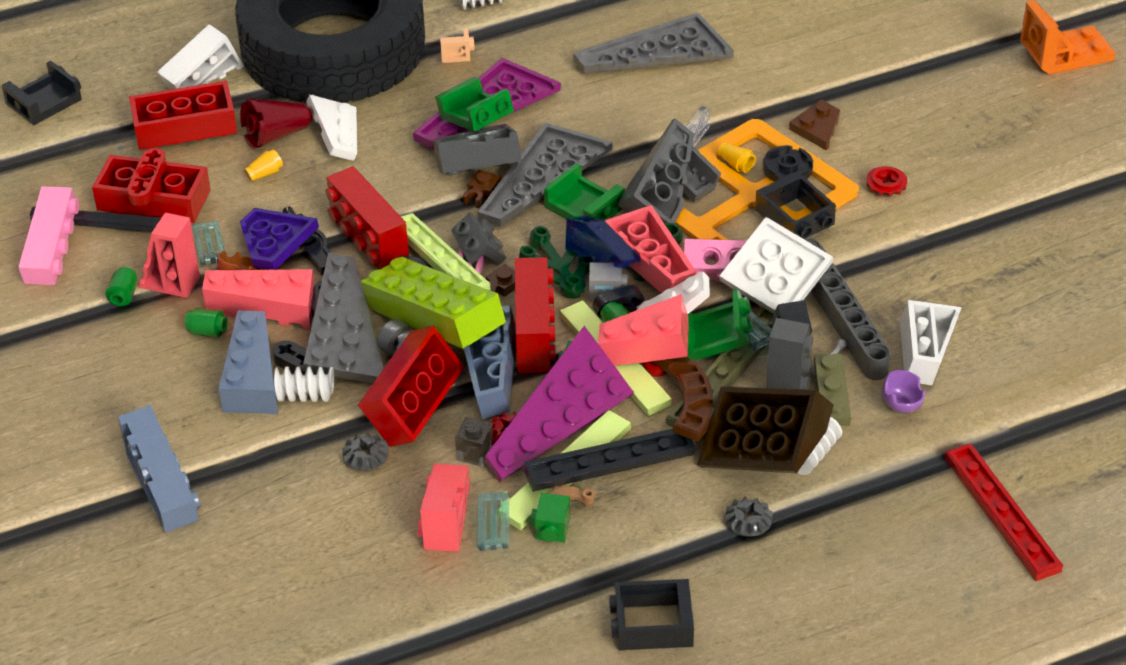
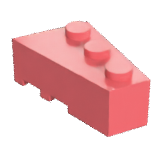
(171, 258)
(647, 334)
(444, 507)

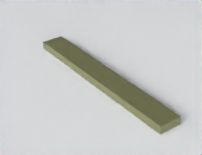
(726, 368)

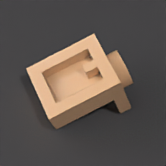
(457, 48)

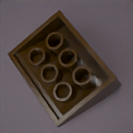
(764, 429)

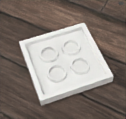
(775, 267)

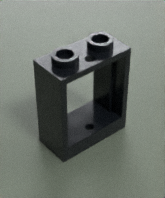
(794, 187)
(652, 594)

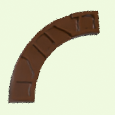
(696, 396)

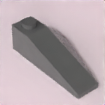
(662, 175)

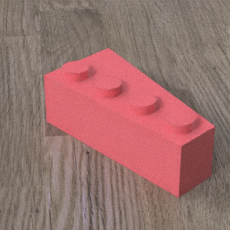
(661, 257)
(280, 293)

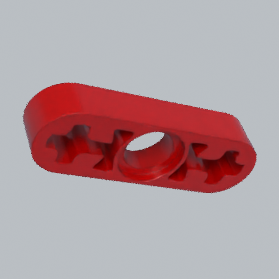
(144, 167)

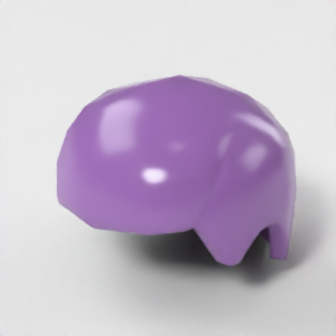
(903, 391)

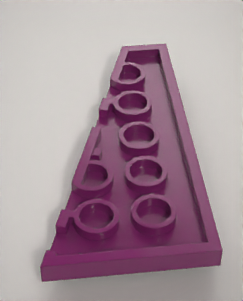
(524, 89)
(568, 399)

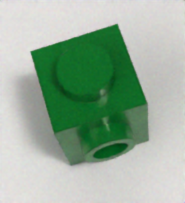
(551, 517)

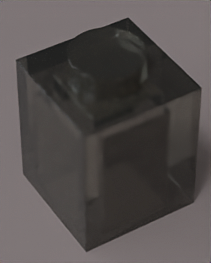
(473, 441)

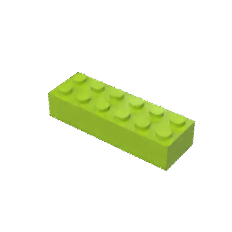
(430, 298)

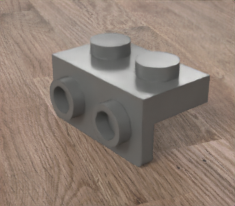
(701, 176)
(476, 239)

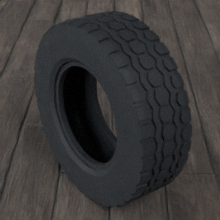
(332, 65)

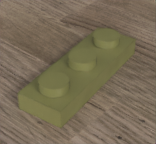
(832, 385)

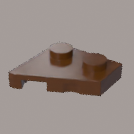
(817, 123)

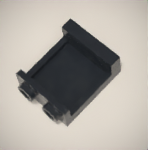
(43, 96)

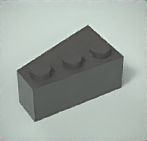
(477, 149)
(789, 355)

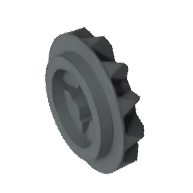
(358, 458)
(755, 524)

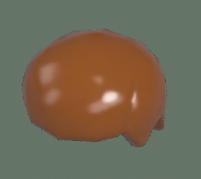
(236, 262)

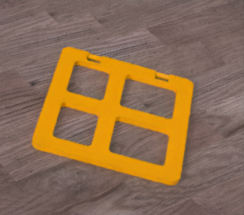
(704, 226)

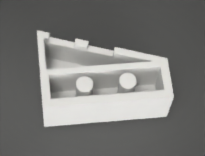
(201, 60)
(925, 336)

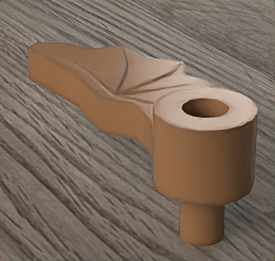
(586, 497)

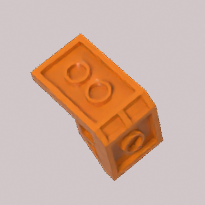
(1060, 50)

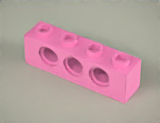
(721, 251)

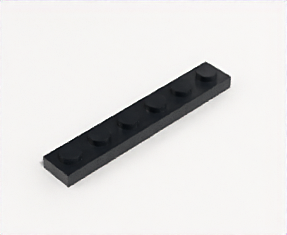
(606, 459)

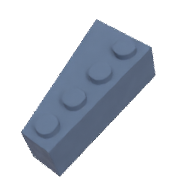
(491, 367)
(248, 369)
(158, 469)

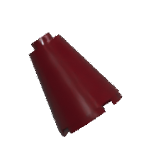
(272, 120)

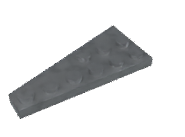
(669, 43)
(543, 161)
(342, 326)

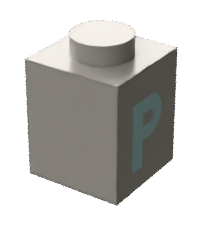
(604, 278)

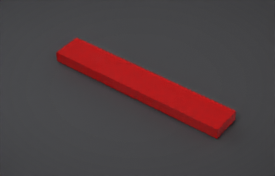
(1004, 512)

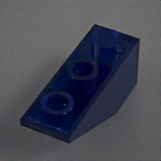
(597, 239)

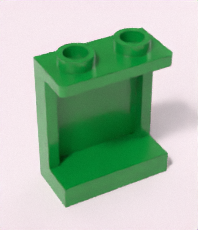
(471, 107)
(576, 196)
(719, 328)

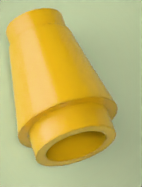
(739, 158)
(264, 165)

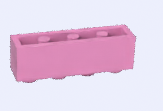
(48, 236)

